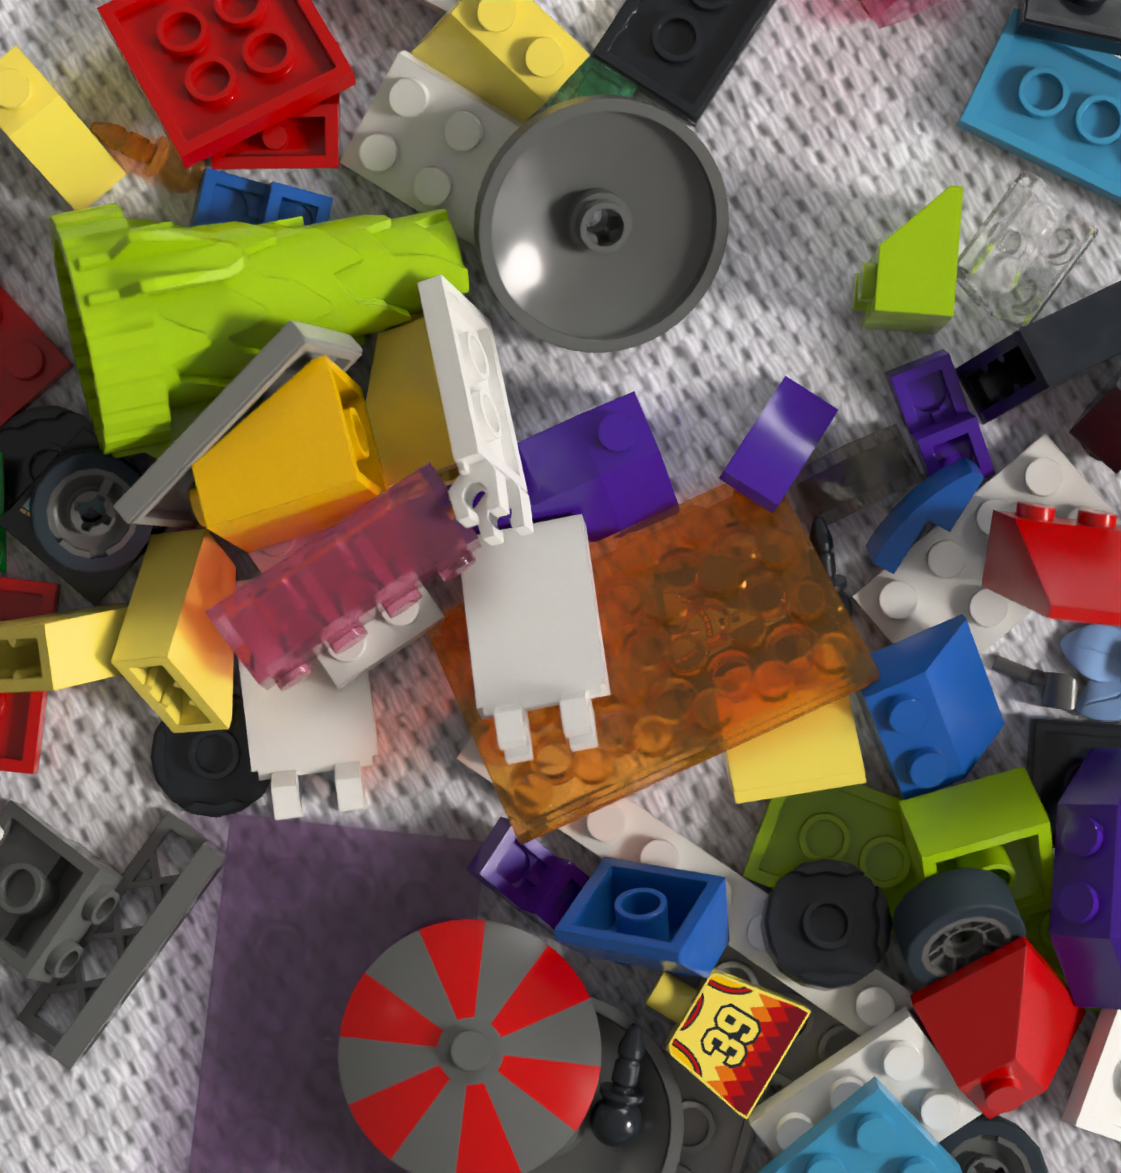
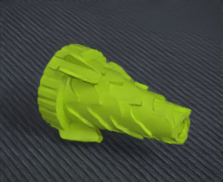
(179, 311)

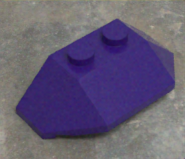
(1088, 882)

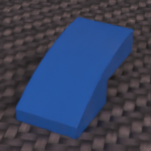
(234, 198)
(937, 499)

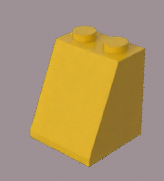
(291, 463)

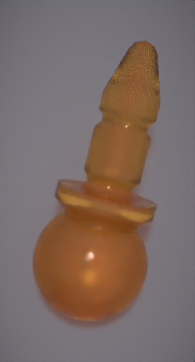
(158, 157)

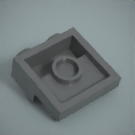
(48, 895)

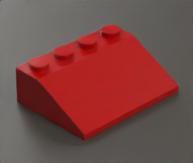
(1057, 563)

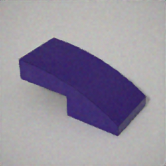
(937, 414)
(778, 444)
(527, 876)

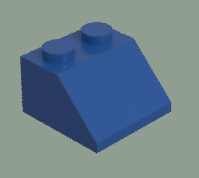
(931, 708)
(649, 917)

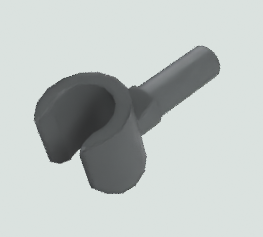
(1058, 688)

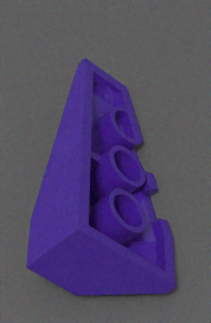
(595, 467)

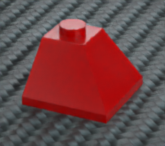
(1001, 1025)

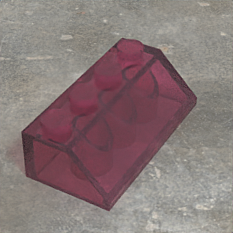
(345, 580)

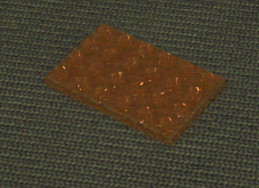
(709, 640)

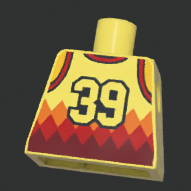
(728, 1032)

